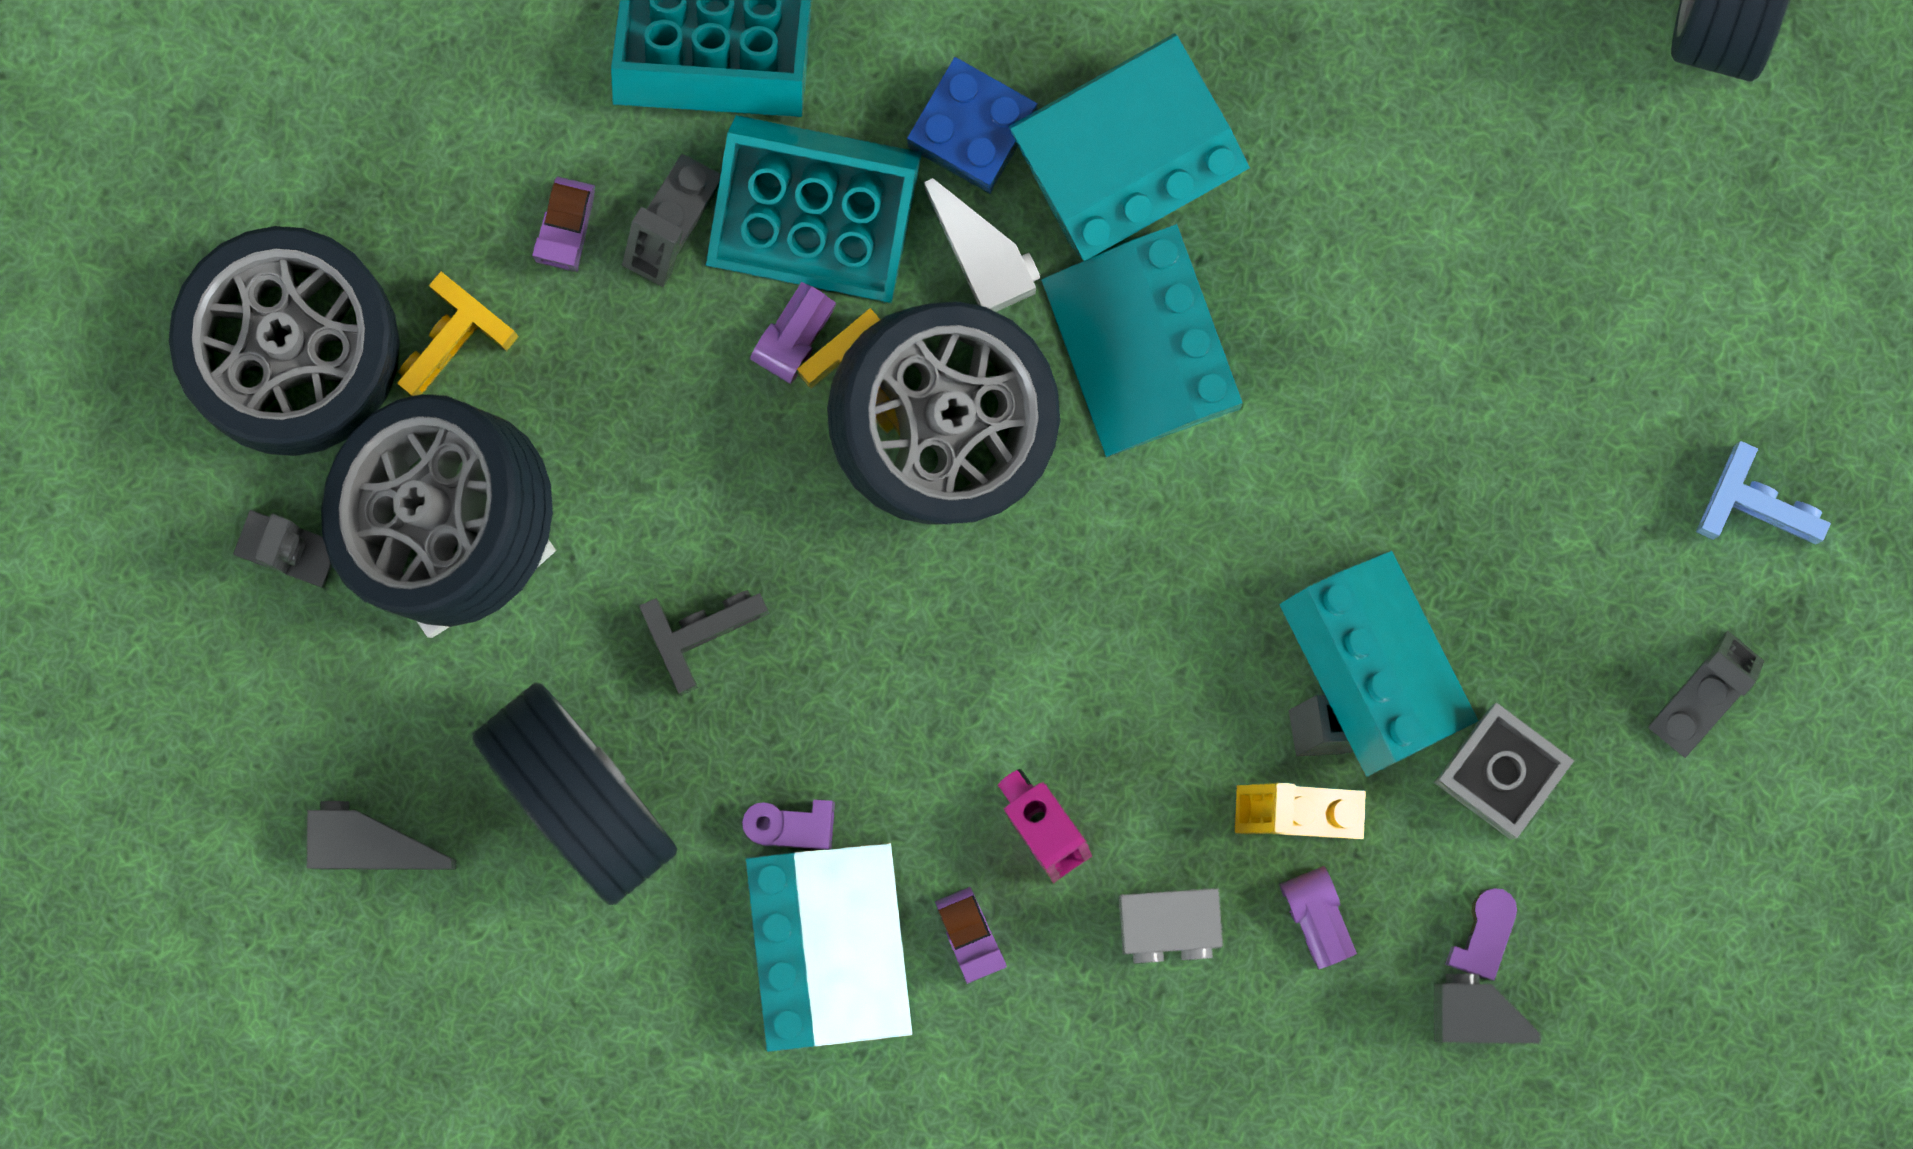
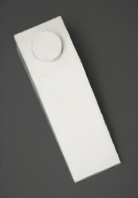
(985, 255)

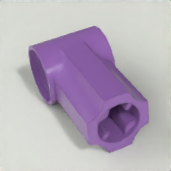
(791, 337)
(1315, 908)

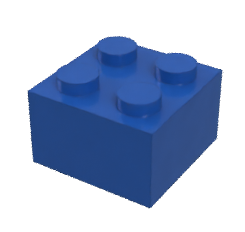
(969, 123)

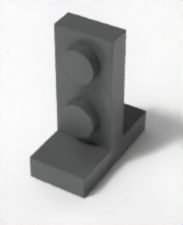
(668, 221)
(284, 548)
(698, 630)
(1707, 694)

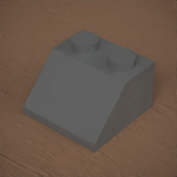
(1477, 1014)

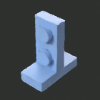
(1758, 502)

